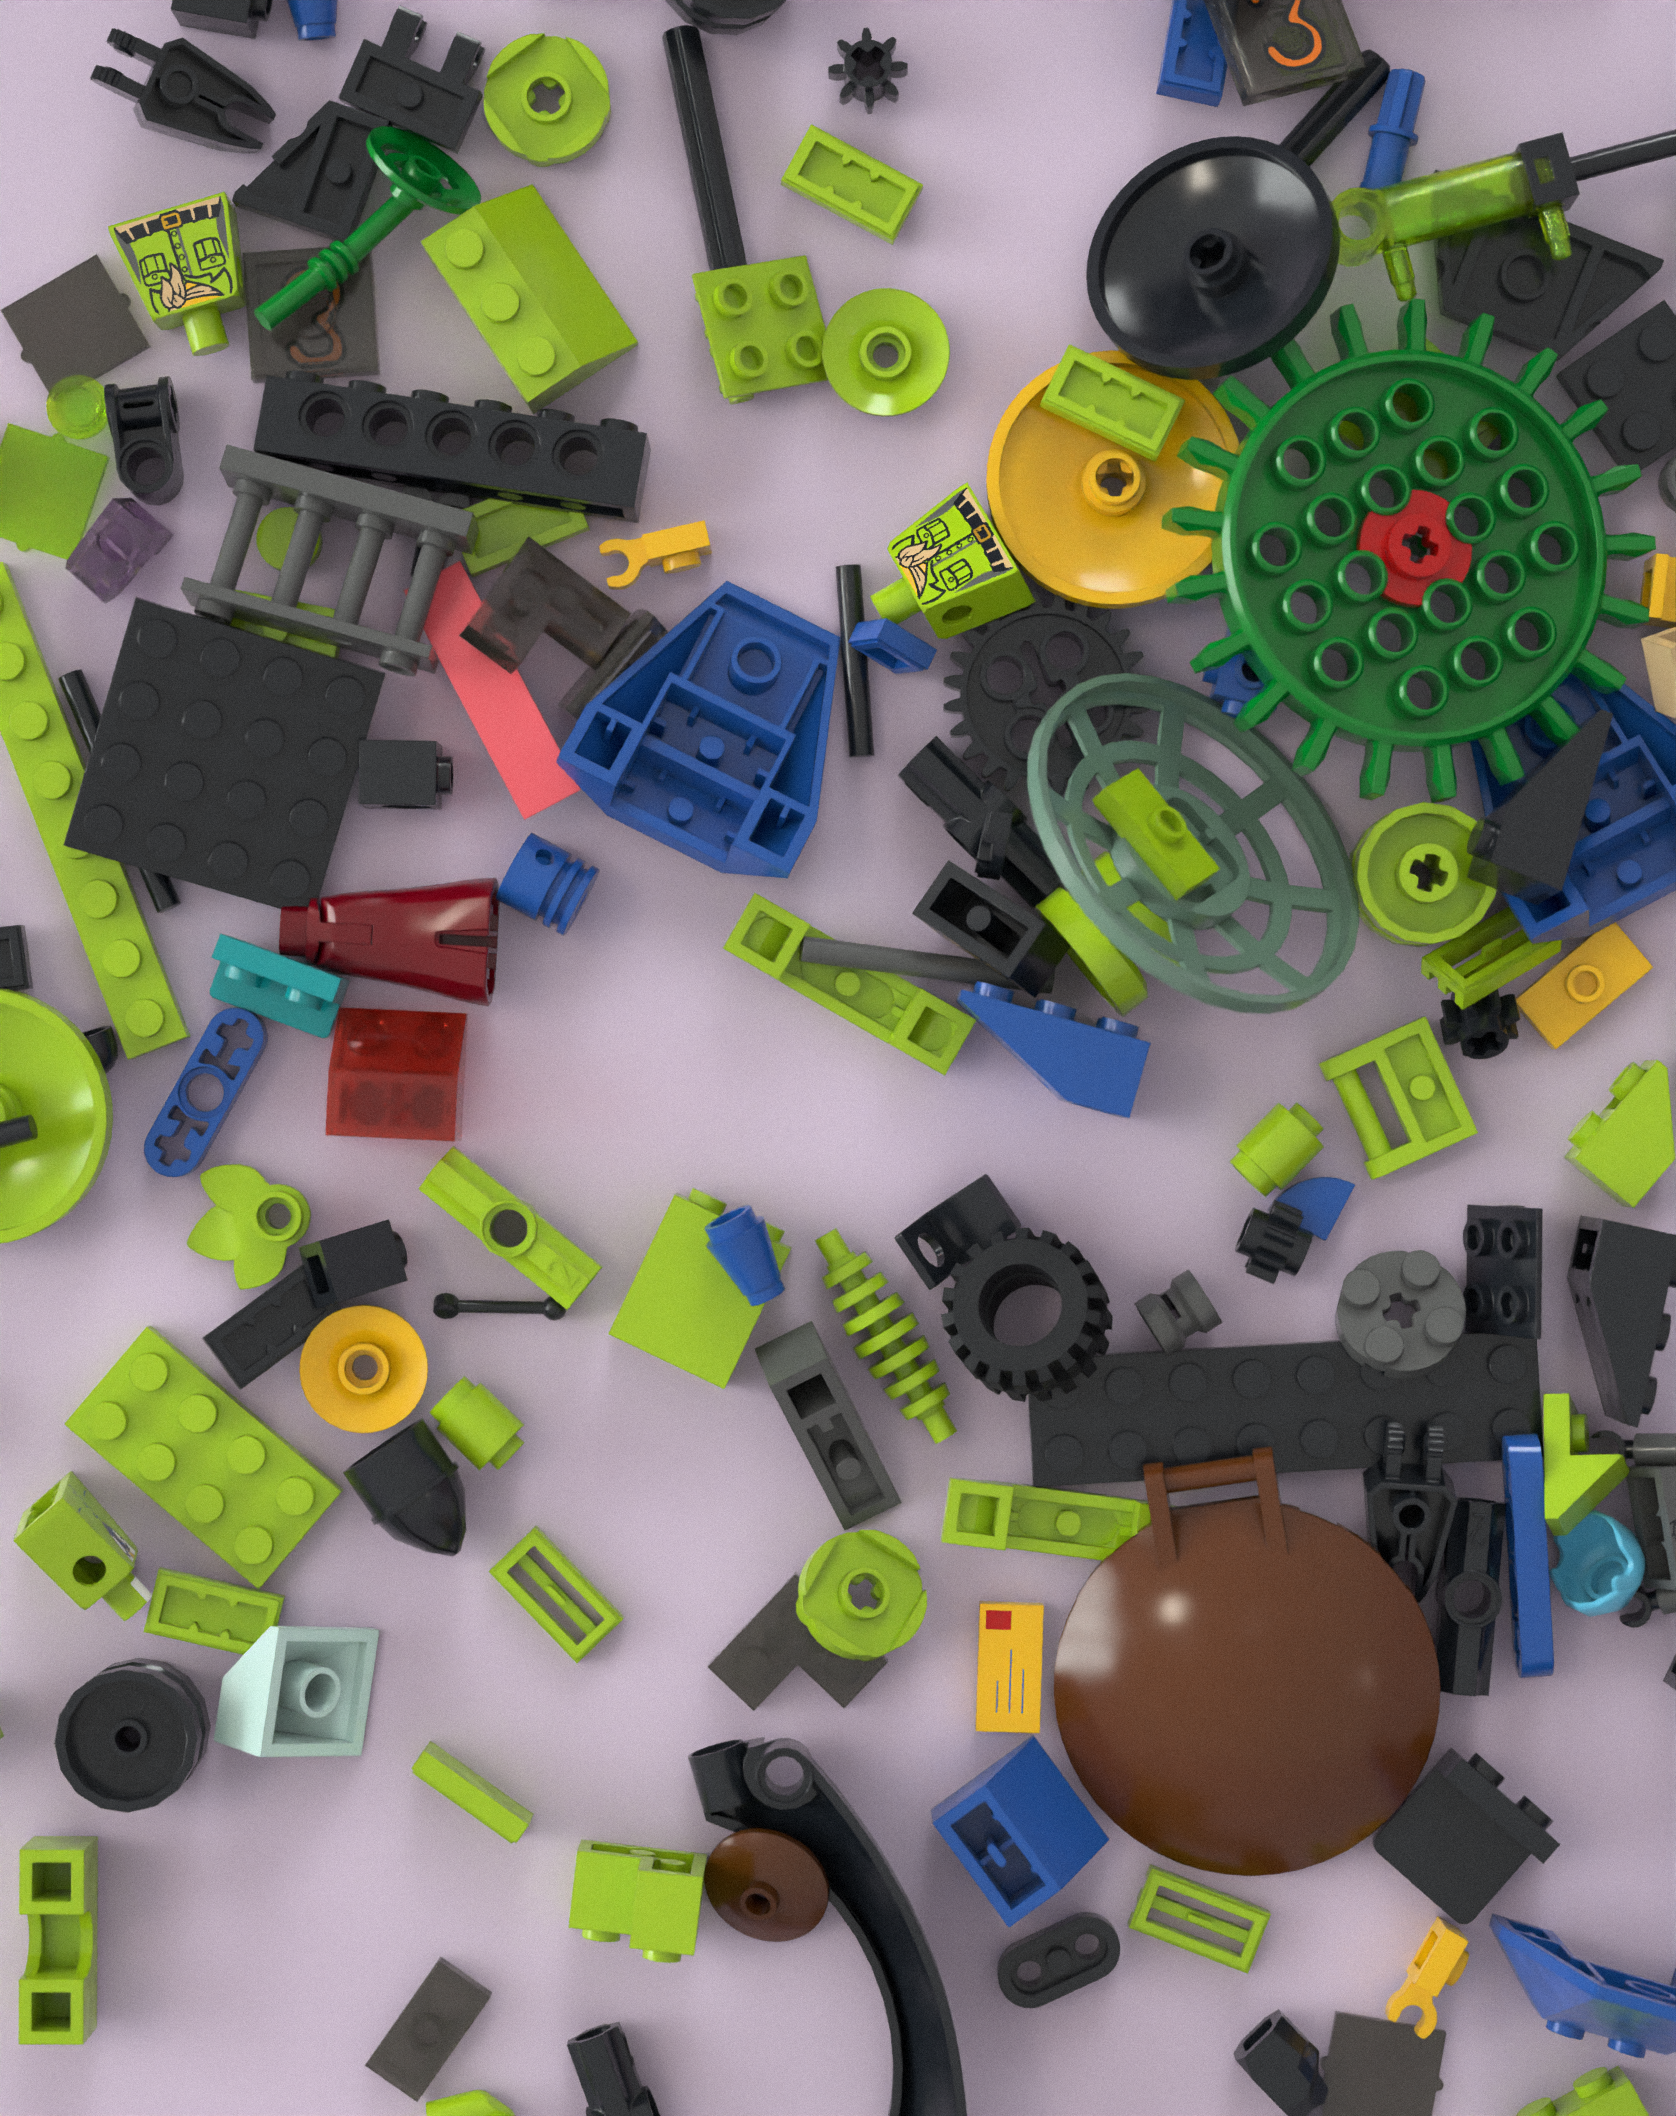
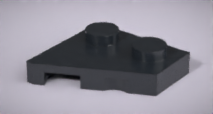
(319, 176)

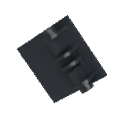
(1503, 1270)

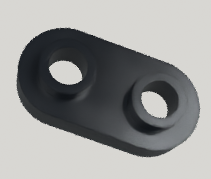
(1060, 1963)

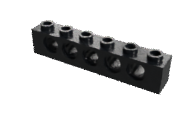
(607, 491)

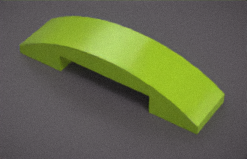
(869, 999)
(1039, 1518)

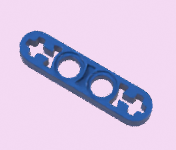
(1527, 1555)

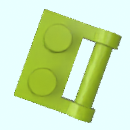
(1418, 1090)

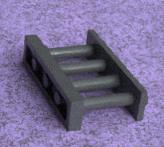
(315, 500)

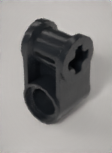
(142, 428)

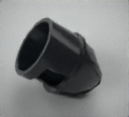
(413, 1490)

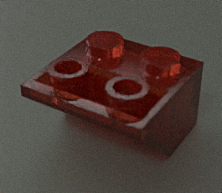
(397, 1074)

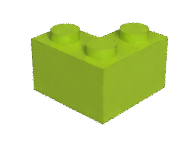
(639, 1894)

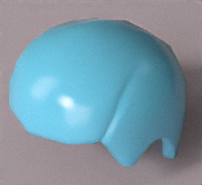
(1598, 1565)

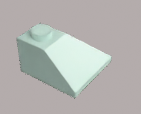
(299, 1693)

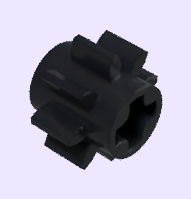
(866, 53)
(1481, 1027)
(1274, 1241)

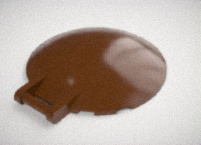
(1245, 1679)

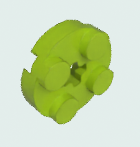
(553, 62)
(896, 1587)

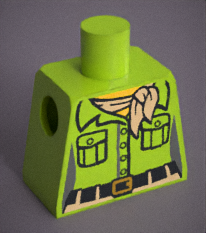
(187, 267)
(952, 570)

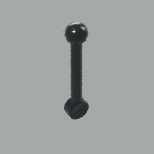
(448, 1306)

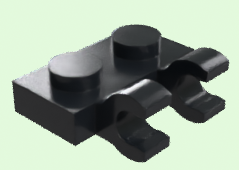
(410, 94)

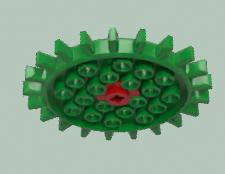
(1267, 500)

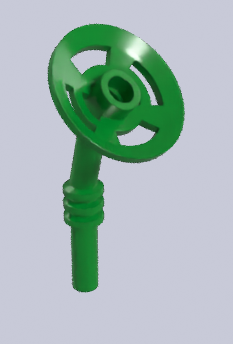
(411, 190)

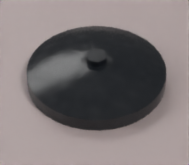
(1213, 258)

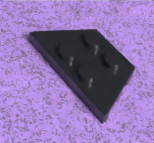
(1533, 297)

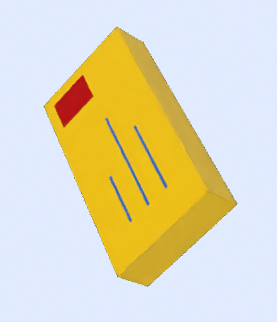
(1009, 1667)

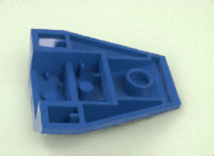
(716, 735)
(1629, 824)
(1586, 1995)

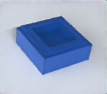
(892, 646)

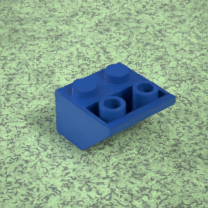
(1019, 1830)

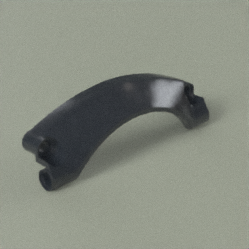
(864, 1892)

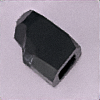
(1284, 2065)

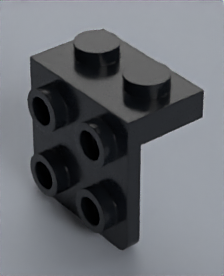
(1463, 1835)

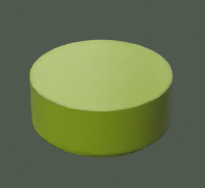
(275, 535)

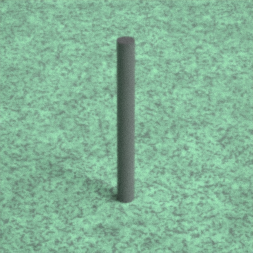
(904, 962)

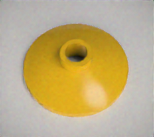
(339, 1392)

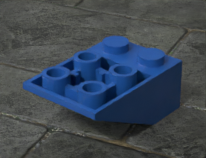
(1071, 1059)

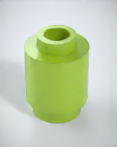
(1278, 1148)
(478, 1424)

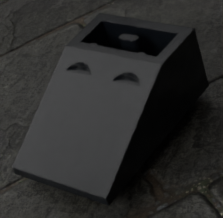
(1619, 1294)

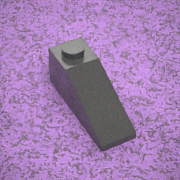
(827, 1425)

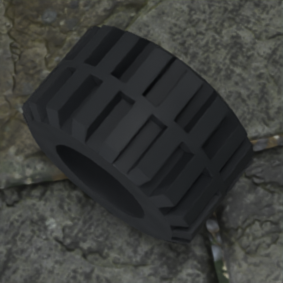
(994, 1276)

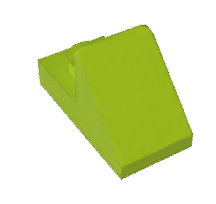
(1573, 1481)

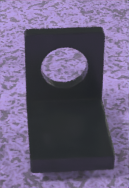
(955, 1227)

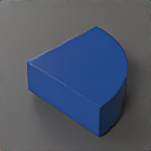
(1319, 1200)

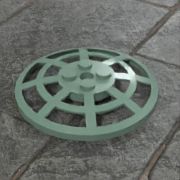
(1227, 890)

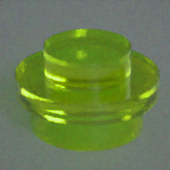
(77, 407)

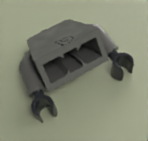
(1654, 1516)

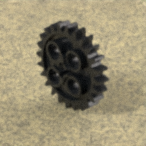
(991, 715)

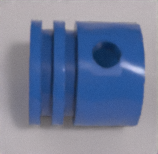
(547, 883)

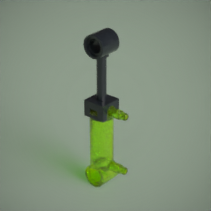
(1530, 182)

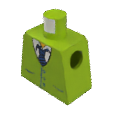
(72, 1525)

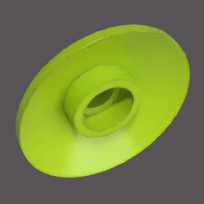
(891, 320)

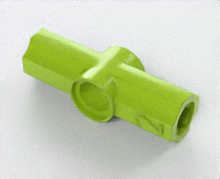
(478, 1199)

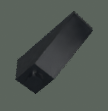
(1534, 829)

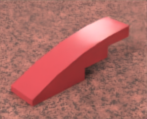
(496, 701)

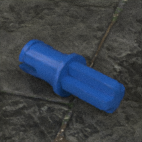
(1394, 129)

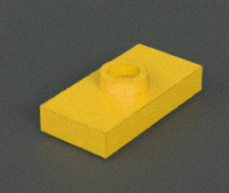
(1582, 984)

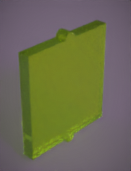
(46, 490)

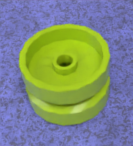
(1388, 891)
(1091, 951)

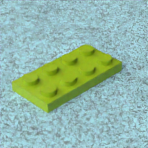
(204, 1456)

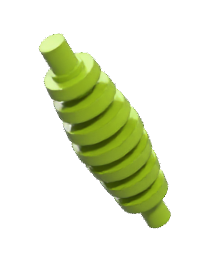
(925, 1402)

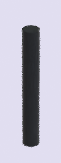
(854, 663)

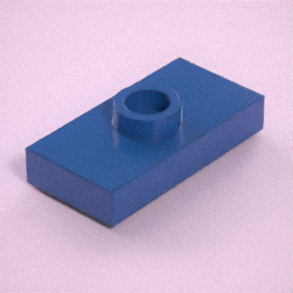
(1192, 57)

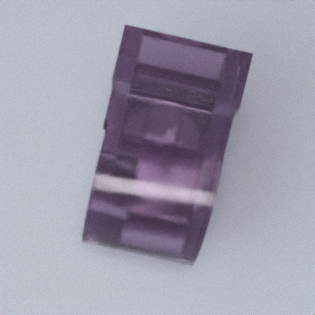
(116, 548)

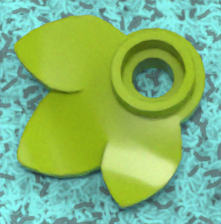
(241, 1224)

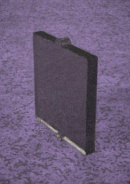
(76, 325)
(1380, 2068)

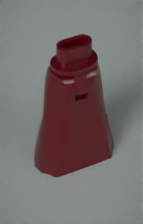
(410, 937)

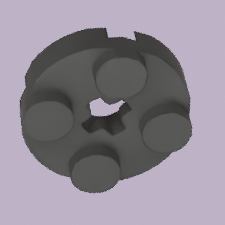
(1384, 1345)

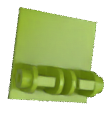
(762, 326)

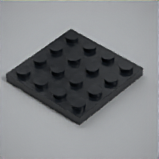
(223, 757)

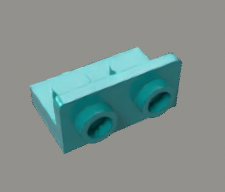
(277, 986)

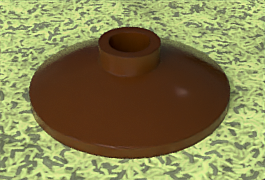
(771, 1866)

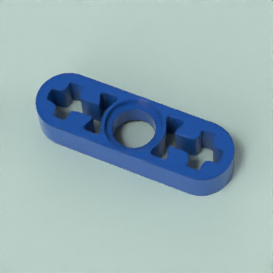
(195, 1141)

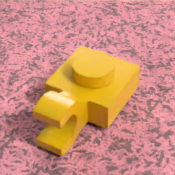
(673, 548)
(1436, 1963)

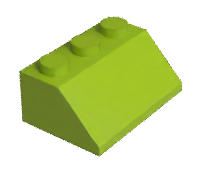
(529, 295)

